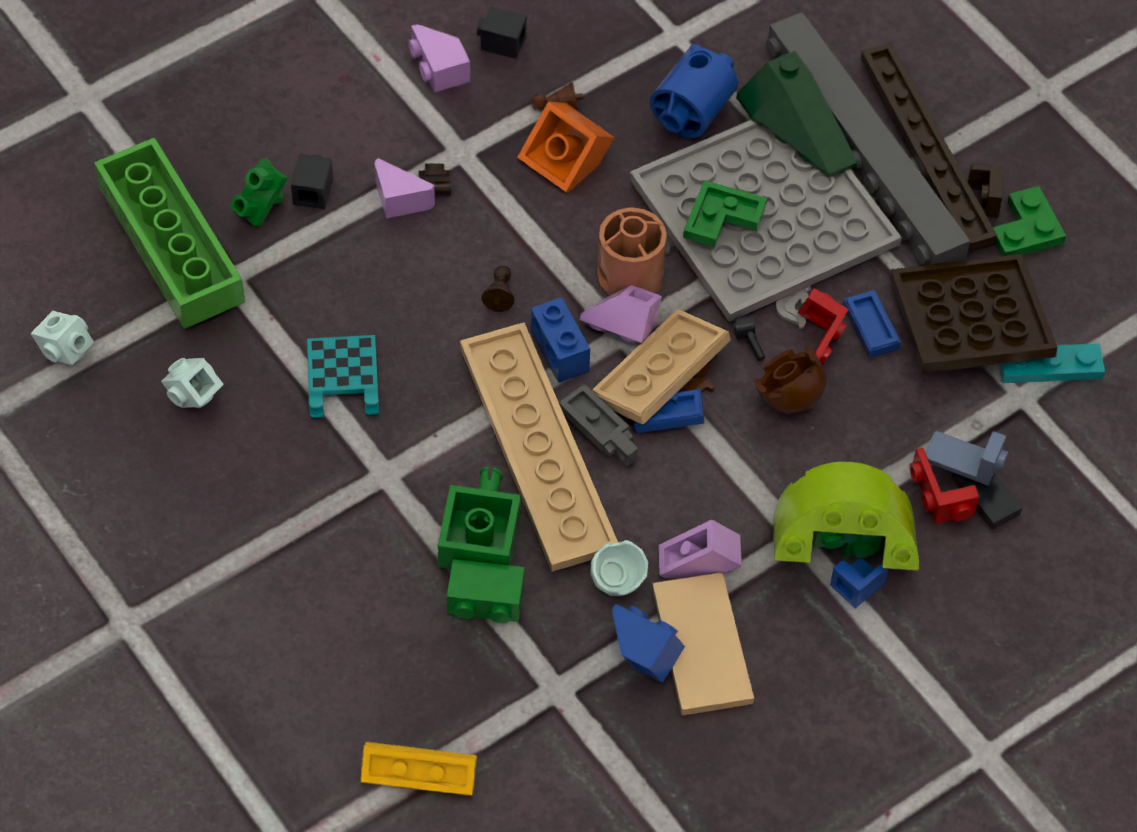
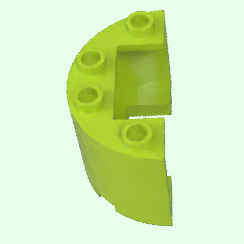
(849, 501)

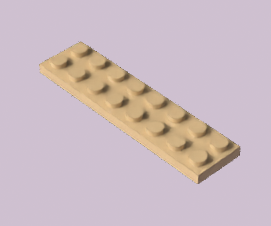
(538, 446)

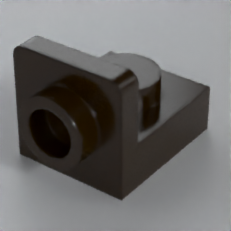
(990, 182)

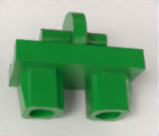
(261, 191)

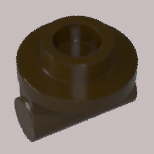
(437, 175)

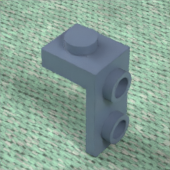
(967, 458)

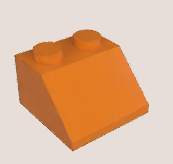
(565, 146)

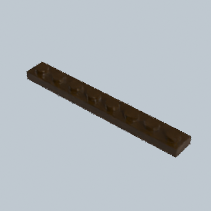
(927, 143)

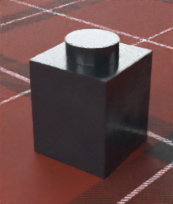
(502, 32)
(312, 181)

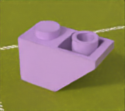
(440, 58)
(626, 313)

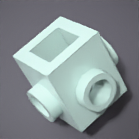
(62, 337)
(191, 382)

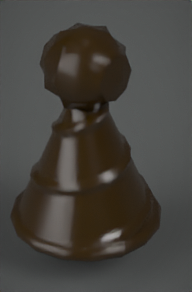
(498, 295)

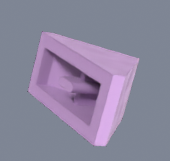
(402, 191)

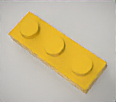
(418, 768)

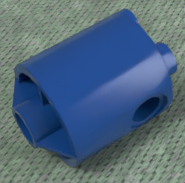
(694, 91)

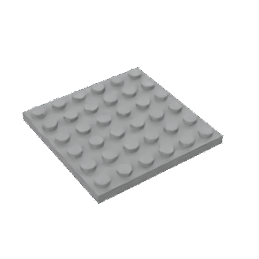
(806, 232)

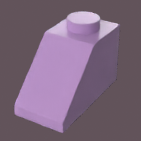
(700, 552)

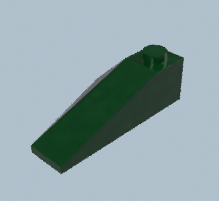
(792, 106)

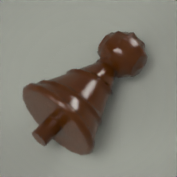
(564, 95)

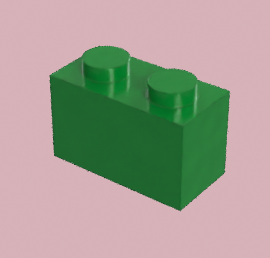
(485, 591)

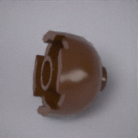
(792, 381)

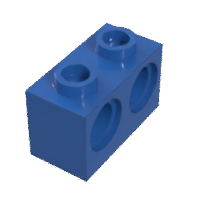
(560, 339)

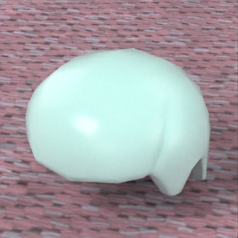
(619, 568)

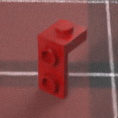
(828, 315)
(943, 506)

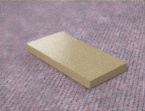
(661, 366)
(712, 664)

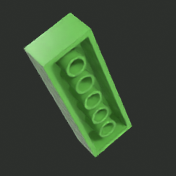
(169, 233)

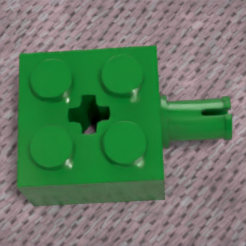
(479, 523)

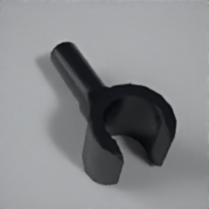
(746, 327)

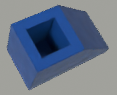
(646, 645)

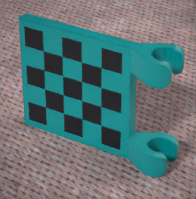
(342, 367)

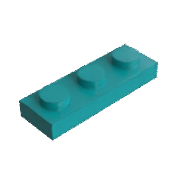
(1070, 363)

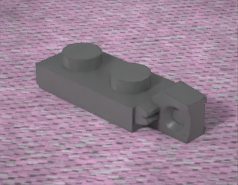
(599, 424)

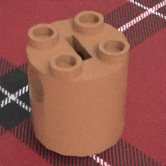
(631, 251)

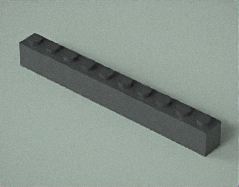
(880, 158)

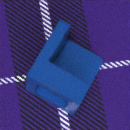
(857, 580)

